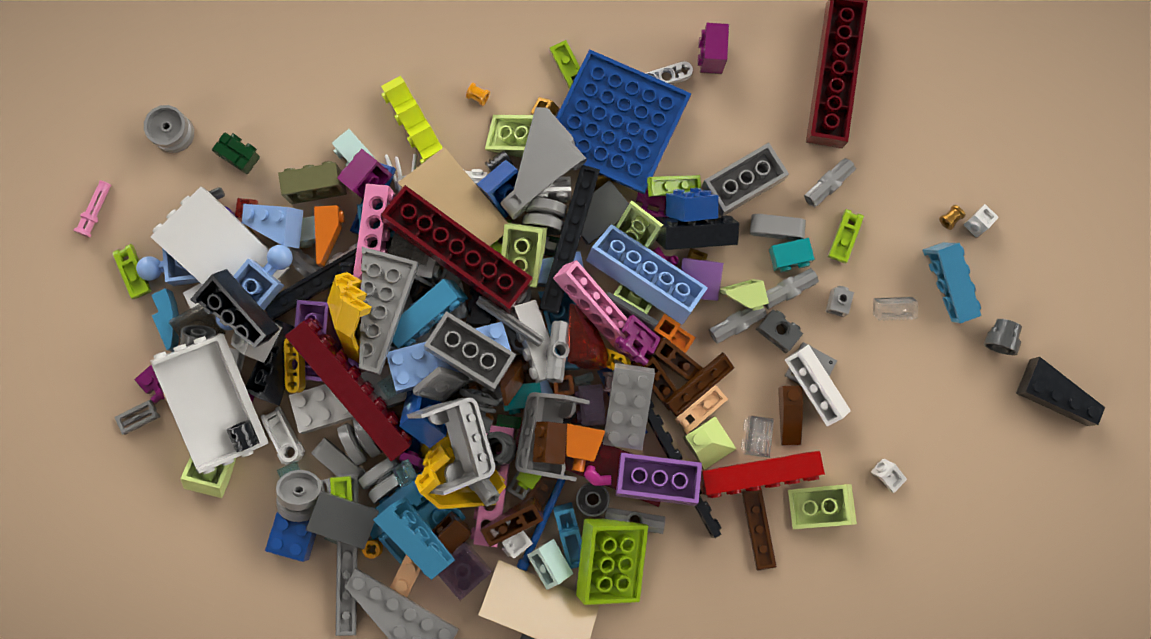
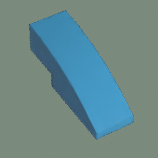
(167, 310)
(569, 533)

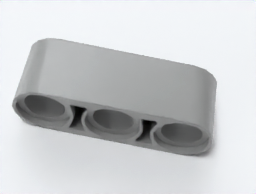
(777, 227)
(336, 459)

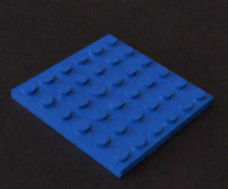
(621, 119)

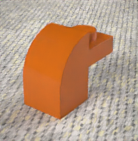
(671, 330)

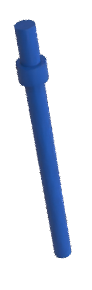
(524, 562)

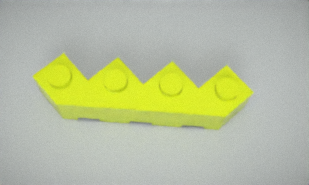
(411, 117)

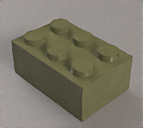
(311, 183)

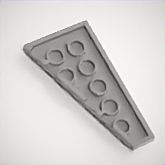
(387, 285)
(395, 613)

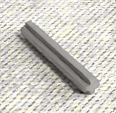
(510, 321)

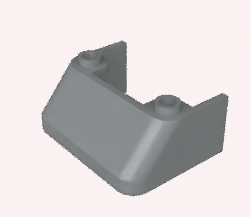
(543, 408)
(467, 439)

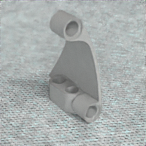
(546, 158)

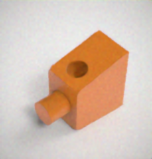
(582, 445)

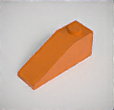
(327, 229)

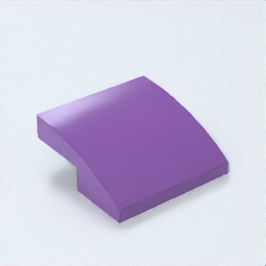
(707, 273)

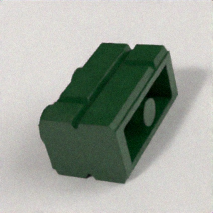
(236, 153)

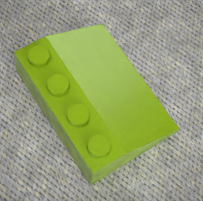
(611, 561)

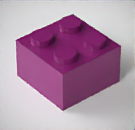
(713, 48)
(363, 171)

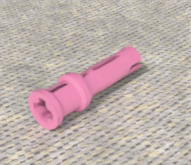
(103, 188)

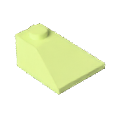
(747, 293)
(709, 443)

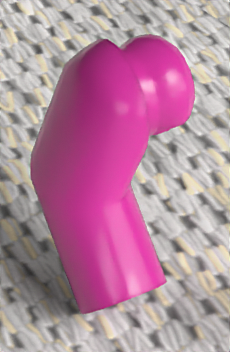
(672, 259)
(594, 478)

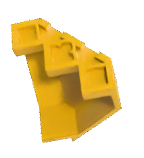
(346, 308)
(433, 475)

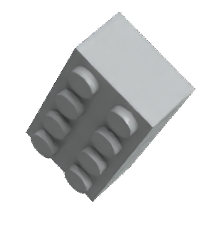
(746, 179)
(469, 351)
(628, 406)

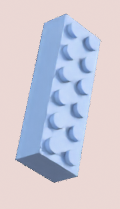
(646, 274)
(413, 363)

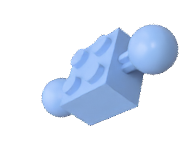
(150, 268)
(259, 280)

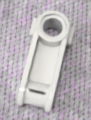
(282, 436)

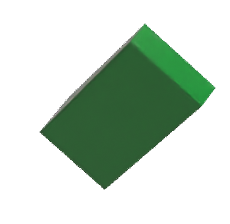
(508, 421)

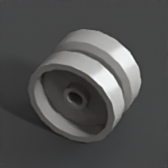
(169, 129)
(546, 214)
(357, 443)
(382, 477)
(297, 495)

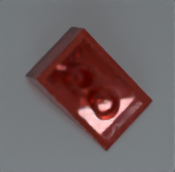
(585, 342)

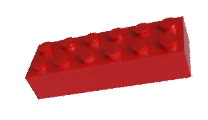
(762, 472)

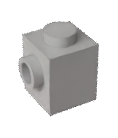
(839, 301)

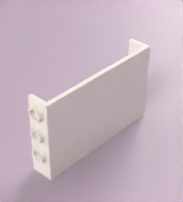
(209, 238)
(207, 400)

